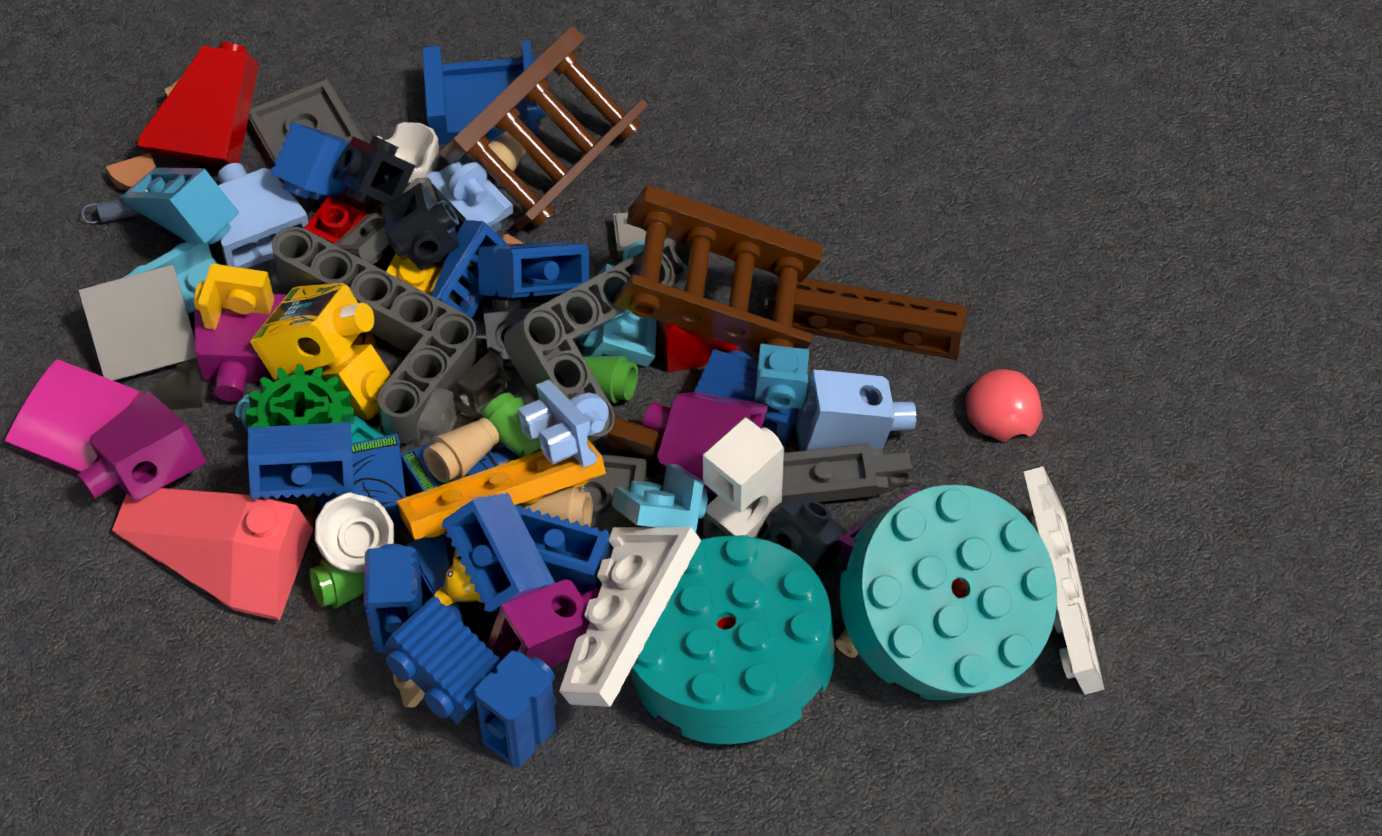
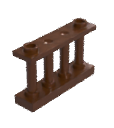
(503, 116)
(727, 235)

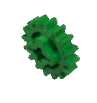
(299, 396)

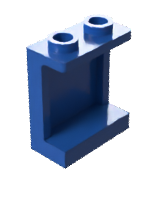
(464, 89)

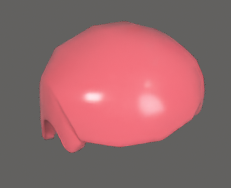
(1004, 405)

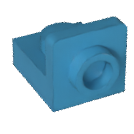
(781, 376)

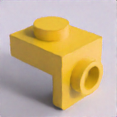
(363, 375)

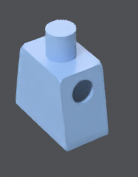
(262, 214)
(850, 411)

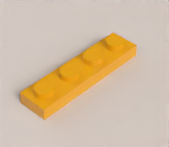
(523, 478)

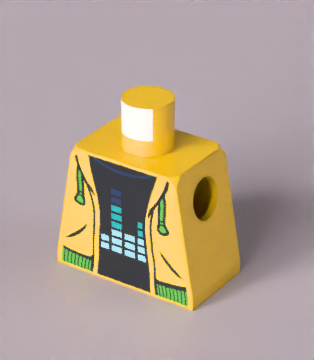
(311, 328)

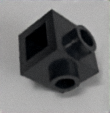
(373, 171)
(420, 227)
(497, 317)
(807, 531)

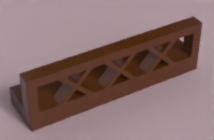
(878, 318)

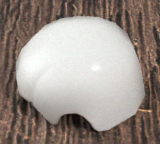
(417, 146)
(349, 528)

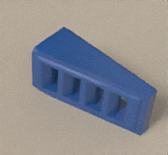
(471, 237)
(433, 564)

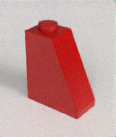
(206, 109)

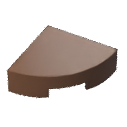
(129, 172)

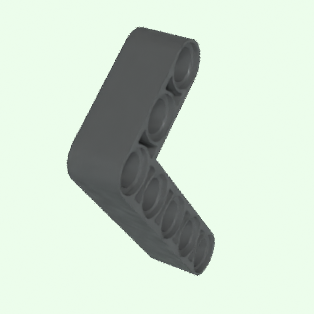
(310, 260)
(591, 310)

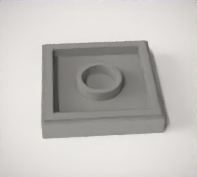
(139, 323)

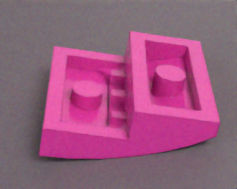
(65, 412)

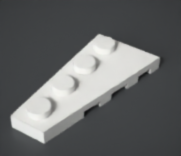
(630, 601)
(1071, 616)

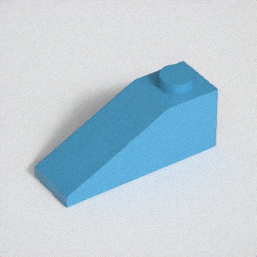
(184, 203)

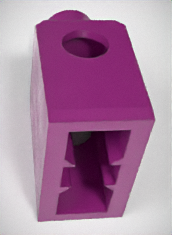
(228, 355)
(697, 425)
(141, 450)
(542, 623)

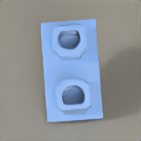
(470, 193)
(563, 423)

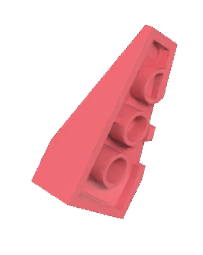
(222, 542)

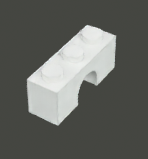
(748, 478)

